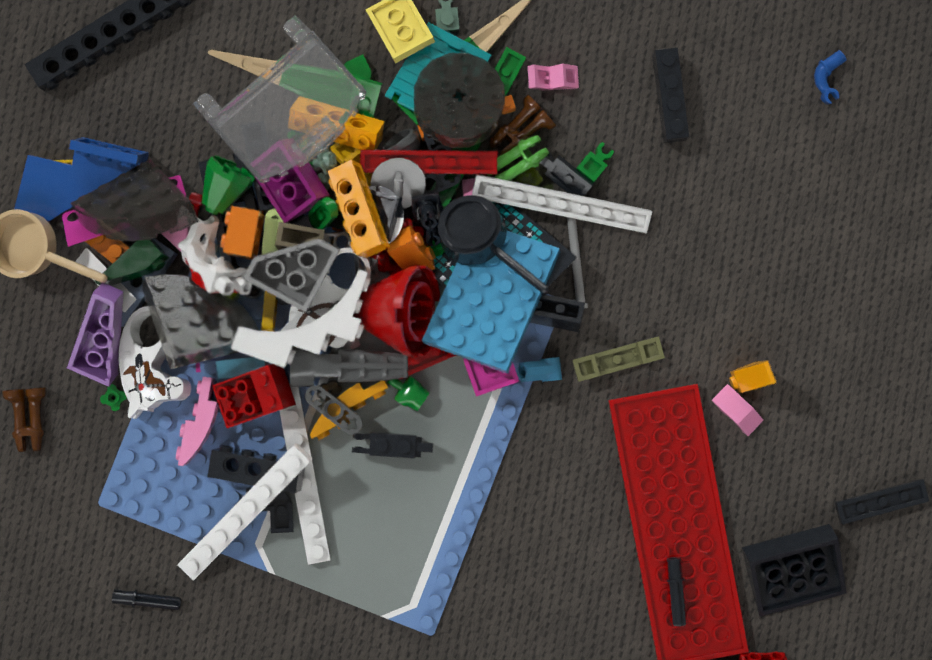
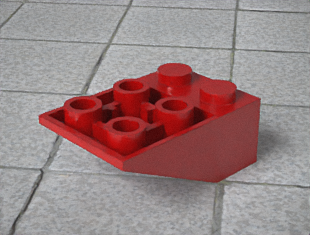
(253, 395)

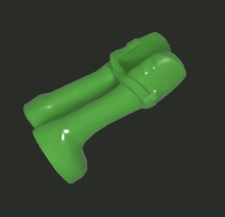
(528, 161)

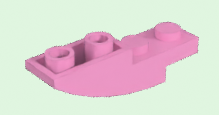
(196, 432)

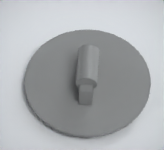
(400, 177)

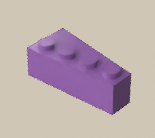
(99, 337)

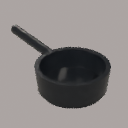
(475, 232)

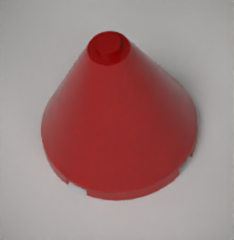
(401, 309)

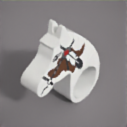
(141, 370)

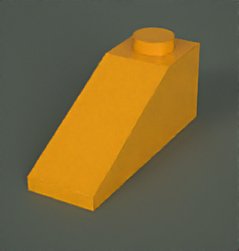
(752, 376)

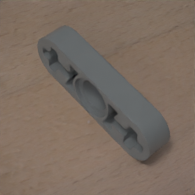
(324, 393)

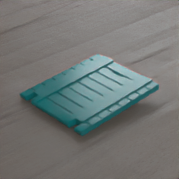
(407, 76)

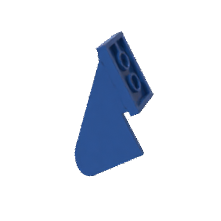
(52, 186)

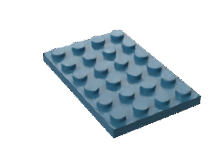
(491, 305)

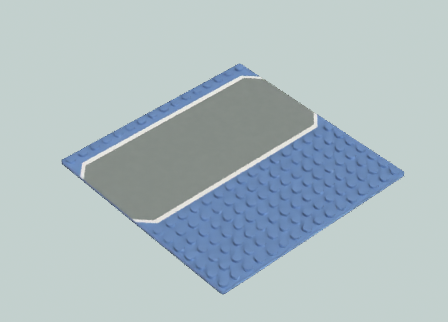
(388, 521)

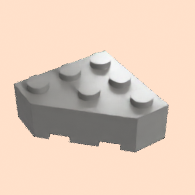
(293, 272)

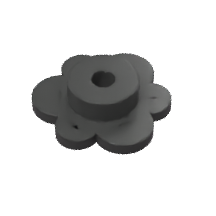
(332, 387)

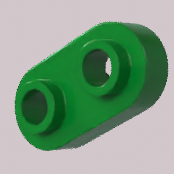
(323, 213)

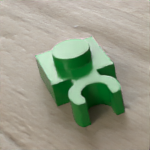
(593, 164)

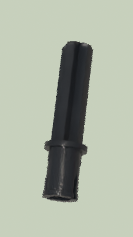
(676, 591)
(149, 600)

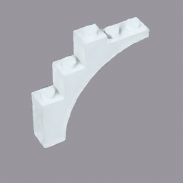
(277, 346)

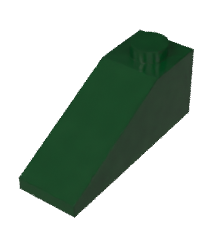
(139, 260)

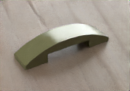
(618, 359)

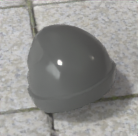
(404, 140)

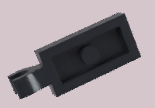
(566, 175)

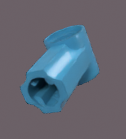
(545, 370)

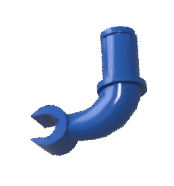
(824, 70)

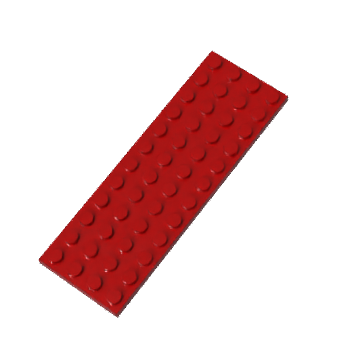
(678, 515)

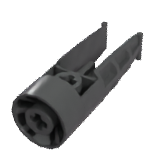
(346, 366)

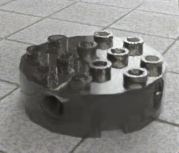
(437, 103)

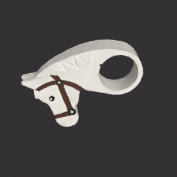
(326, 295)

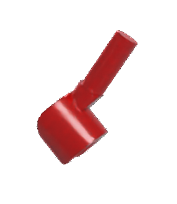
(196, 200)

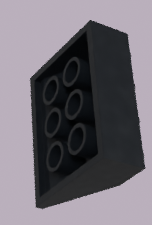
(795, 569)

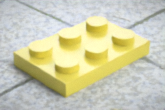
(400, 27)

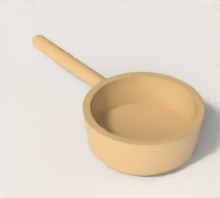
(30, 247)

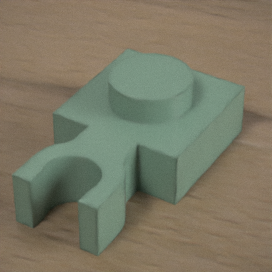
(447, 17)

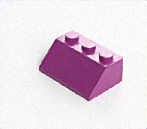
(295, 192)

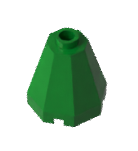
(224, 184)

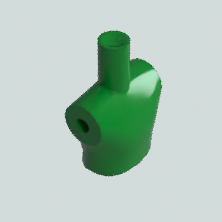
(409, 393)

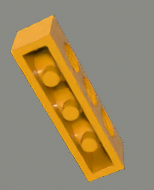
(362, 132)
(375, 238)

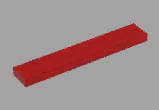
(435, 160)

